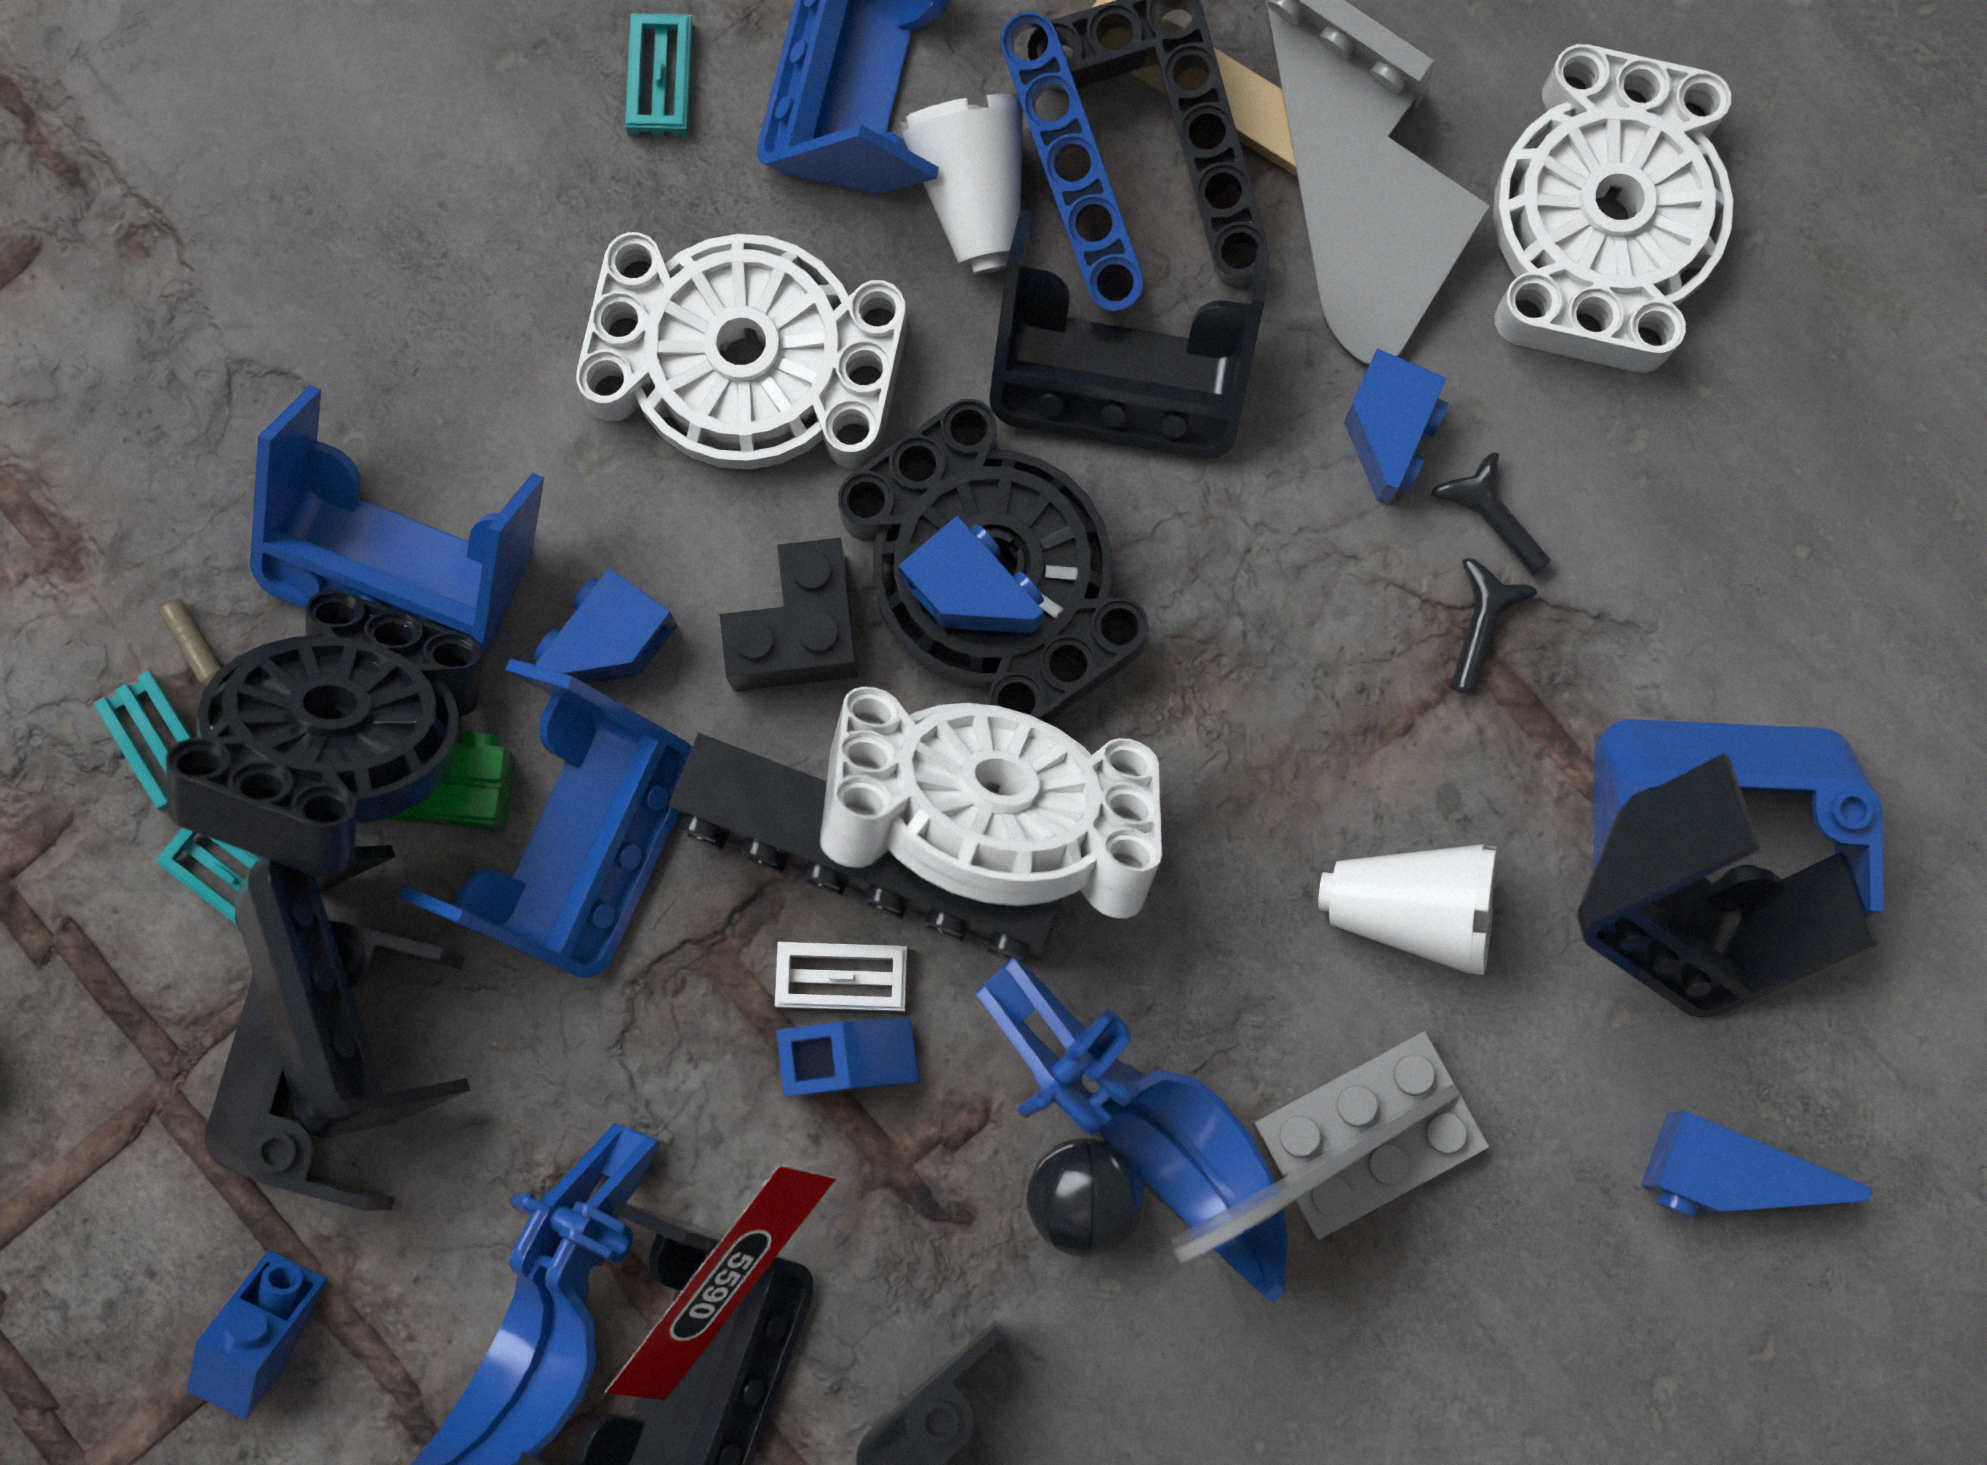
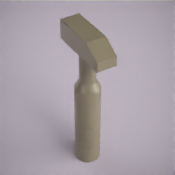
(190, 641)

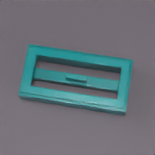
(658, 122)
(128, 698)
(184, 841)

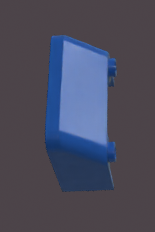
(839, 92)
(322, 537)
(1768, 759)
(591, 840)

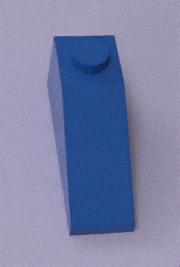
(1720, 1170)

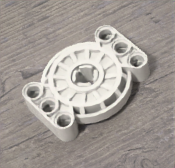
(1667, 179)
(708, 301)
(992, 803)

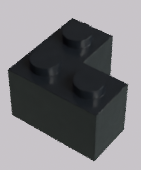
(805, 638)

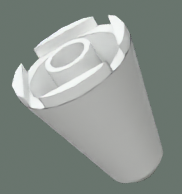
(977, 174)
(1418, 902)

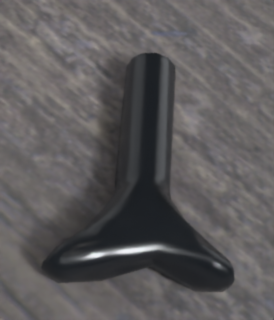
(1481, 495)
(1490, 601)

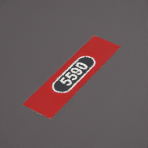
(721, 1283)

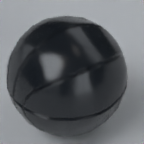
(1085, 1197)

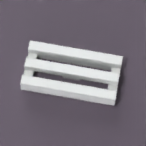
(785, 976)

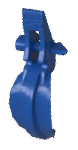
(1163, 1121)
(547, 1339)

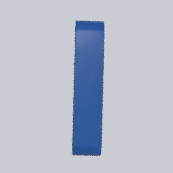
(1055, 137)

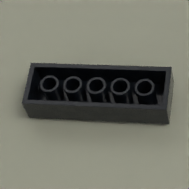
(779, 822)

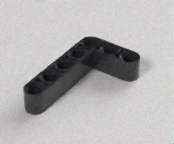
(1190, 109)

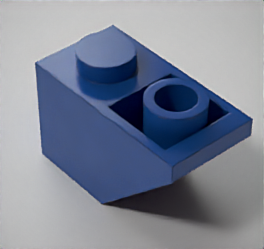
(1388, 419)
(967, 586)
(609, 634)
(846, 1056)
(254, 1335)

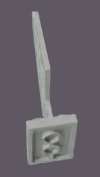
(1374, 212)
(1354, 1145)

